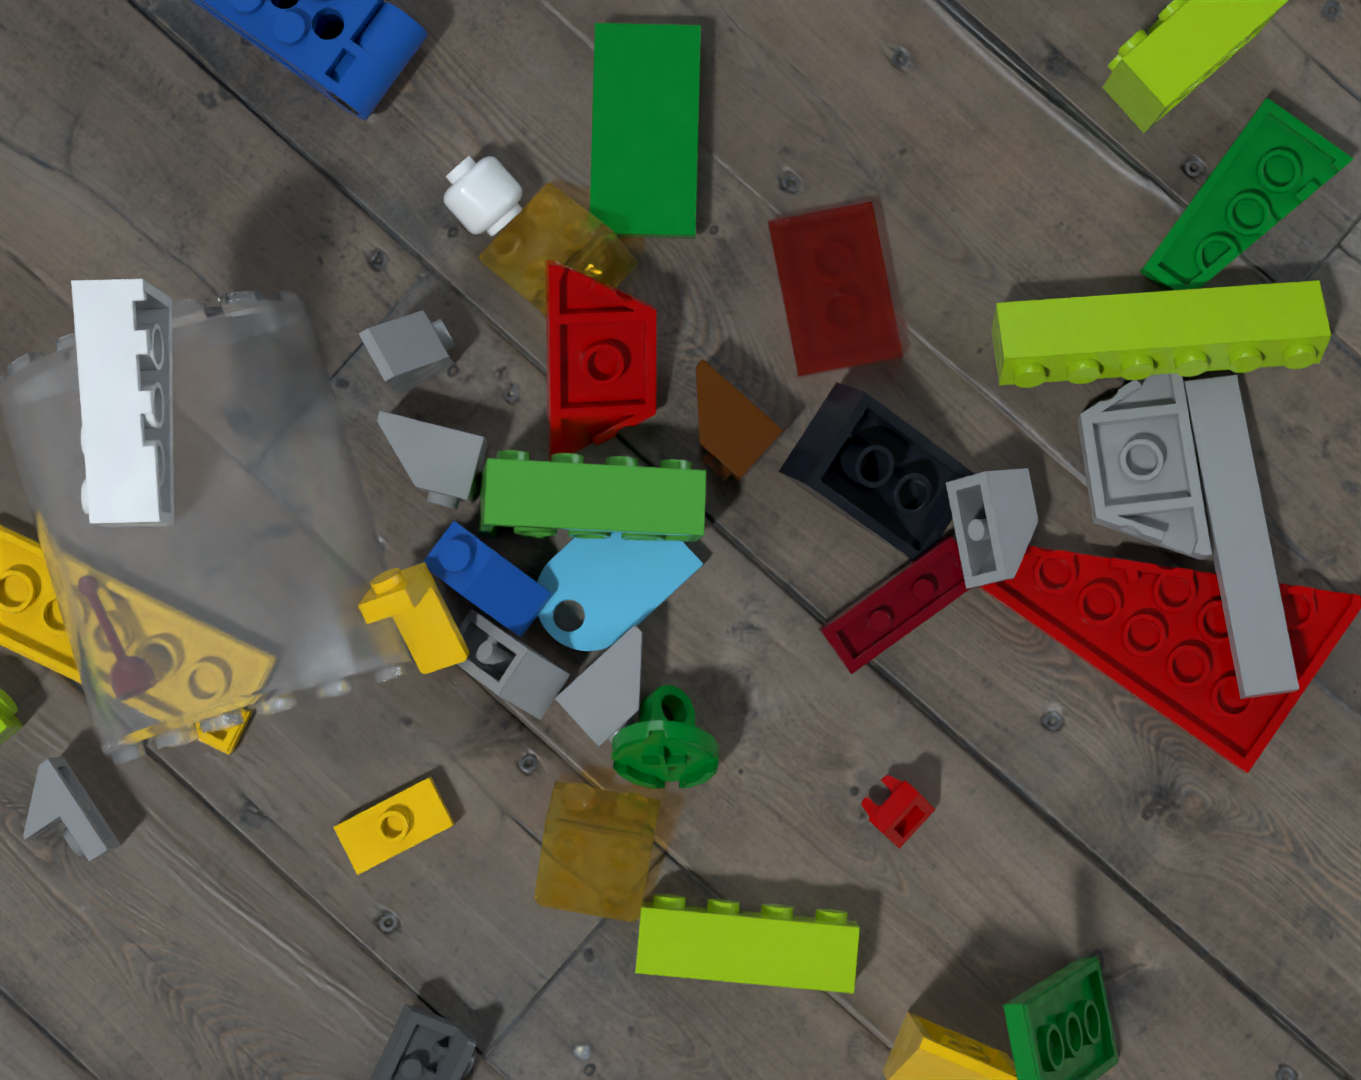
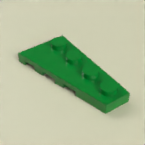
(1251, 189)

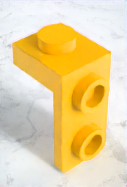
(419, 614)

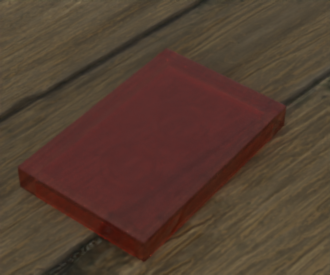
(835, 289)

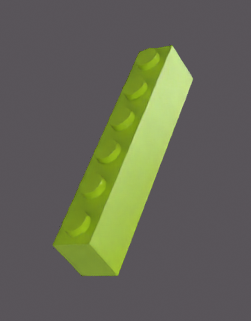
(1160, 333)

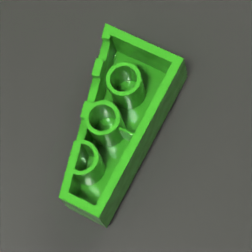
(592, 498)

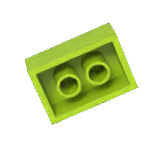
(1181, 53)

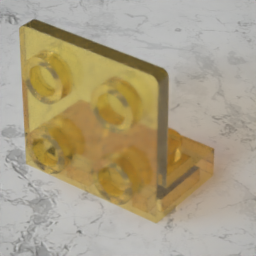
(556, 230)

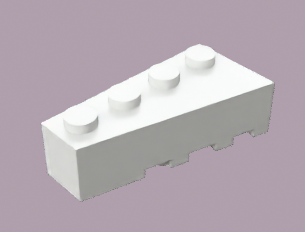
(125, 401)

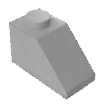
(409, 349)
(437, 458)
(992, 523)
(510, 666)
(608, 690)

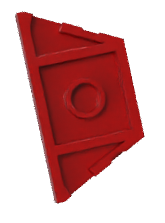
(596, 359)

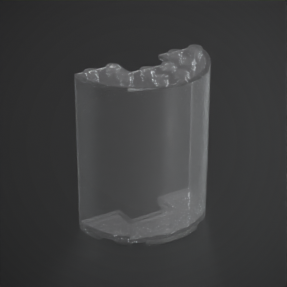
(265, 544)

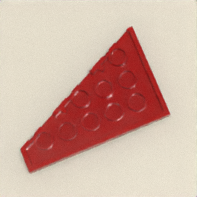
(1168, 639)

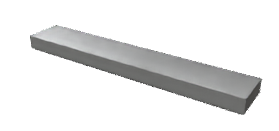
(1240, 539)

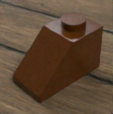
(730, 426)

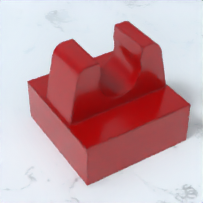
(901, 813)

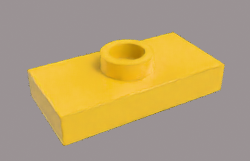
(394, 825)

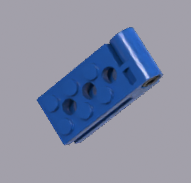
(349, 69)

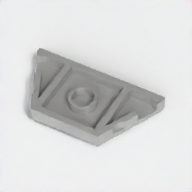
(1145, 466)

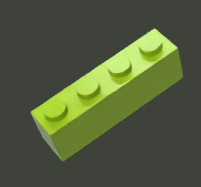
(747, 945)

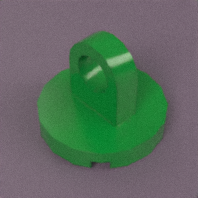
(665, 749)

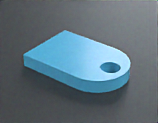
(614, 583)

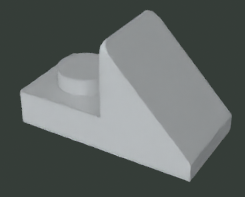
(60, 798)

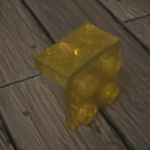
(596, 851)

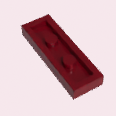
(897, 606)

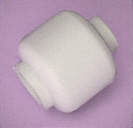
(483, 195)

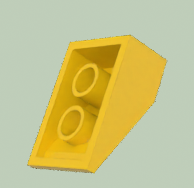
(938, 1053)

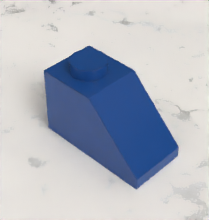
(487, 579)

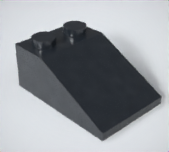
(875, 471)

